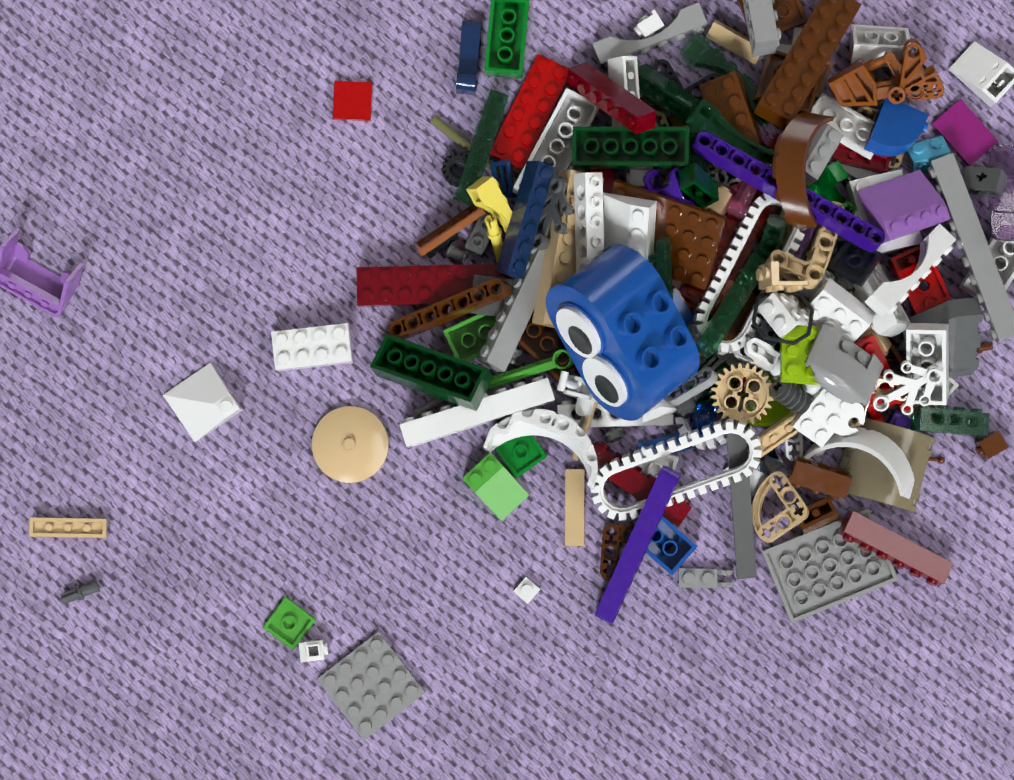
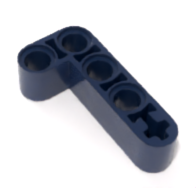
(468, 58)

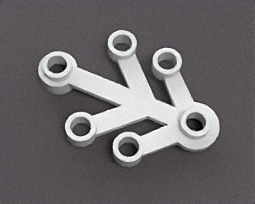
(910, 385)

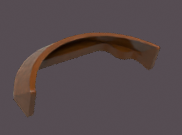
(790, 167)

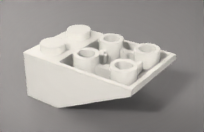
(984, 73)

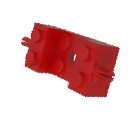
(920, 301)

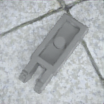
(702, 578)

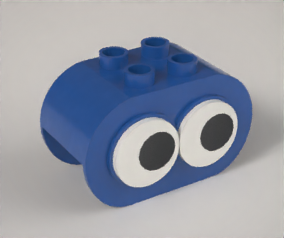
(623, 332)

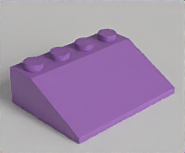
(903, 205)

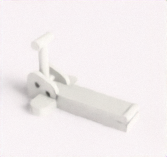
(579, 390)

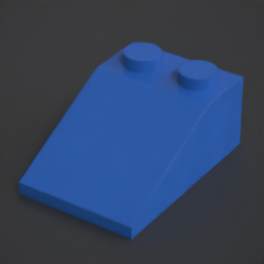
(669, 546)

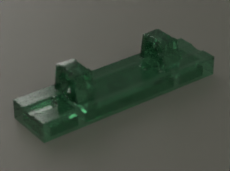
(663, 261)

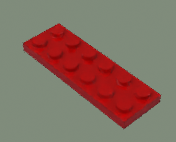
(530, 112)

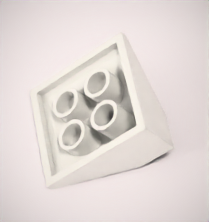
(202, 402)

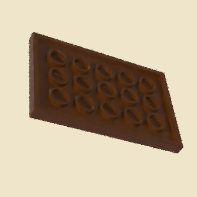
(691, 230)

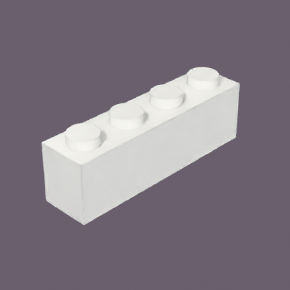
(625, 73)

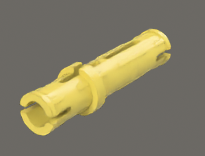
(494, 234)

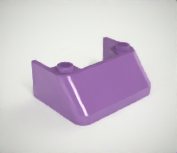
(33, 281)

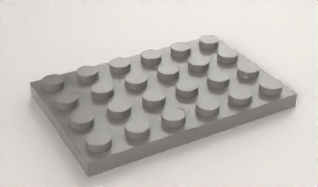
(824, 570)

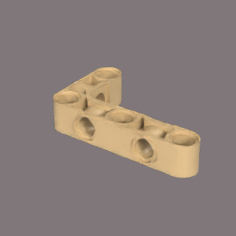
(817, 260)

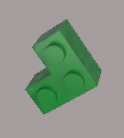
(827, 182)

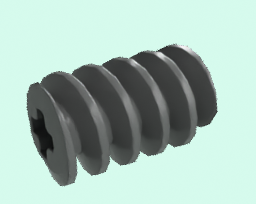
(790, 396)

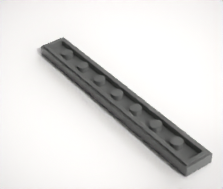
(741, 510)

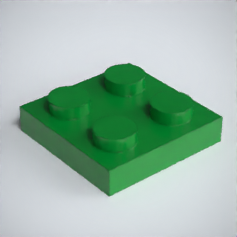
(521, 454)

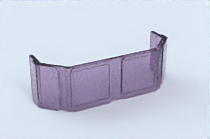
(1003, 207)

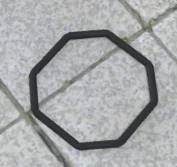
(778, 339)

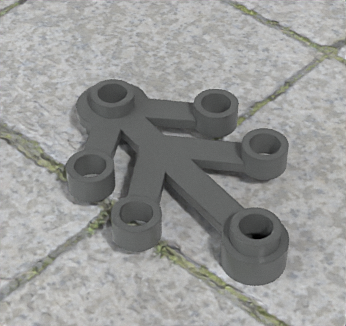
(556, 192)

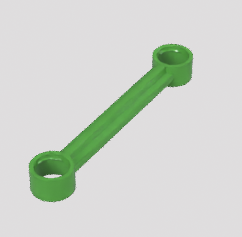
(529, 370)

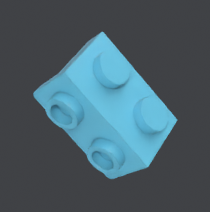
(925, 151)

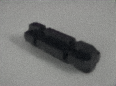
(442, 246)

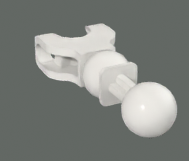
(768, 360)

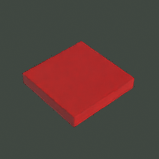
(352, 101)

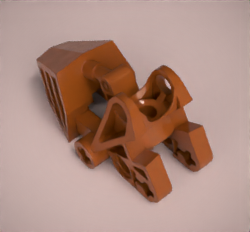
(858, 86)

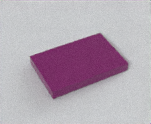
(964, 132)

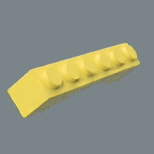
(488, 196)

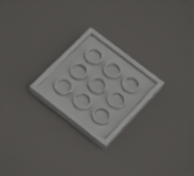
(371, 685)

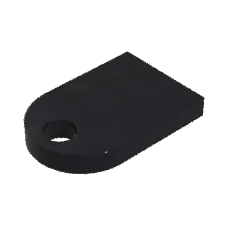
(852, 261)

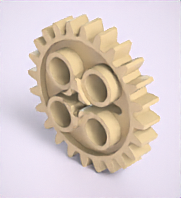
(759, 397)

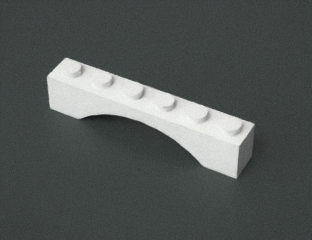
(886, 296)

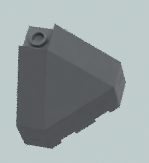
(964, 337)

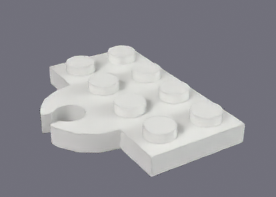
(828, 416)

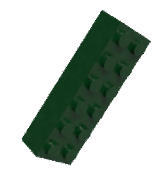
(622, 149)
(431, 372)

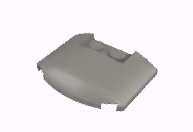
(843, 366)

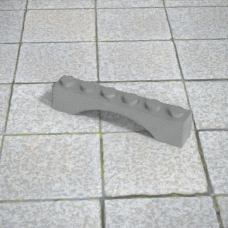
(688, 21)

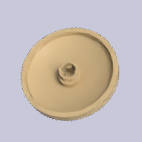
(350, 444)

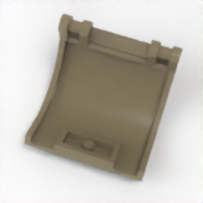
(874, 479)

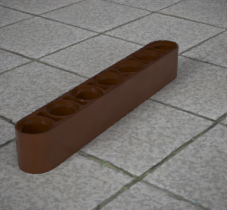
(457, 310)

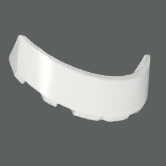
(551, 425)
(878, 446)

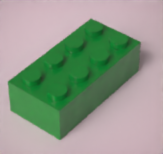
(506, 38)

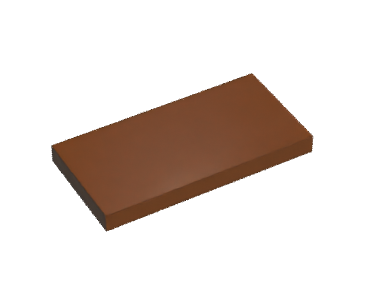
(448, 229)

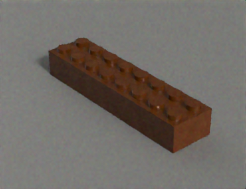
(806, 60)

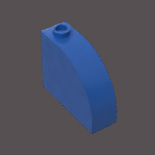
(895, 129)

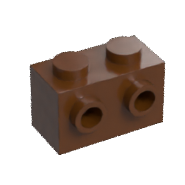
(820, 514)

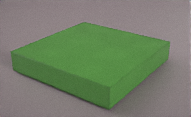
(289, 623)

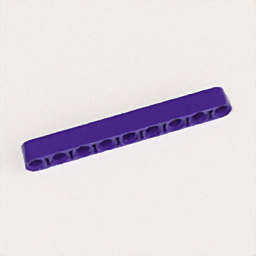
(637, 544)

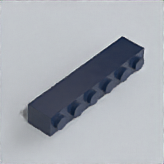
(525, 219)

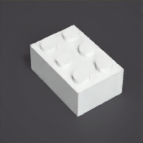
(840, 310)

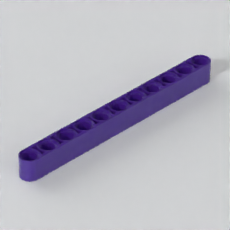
(761, 182)

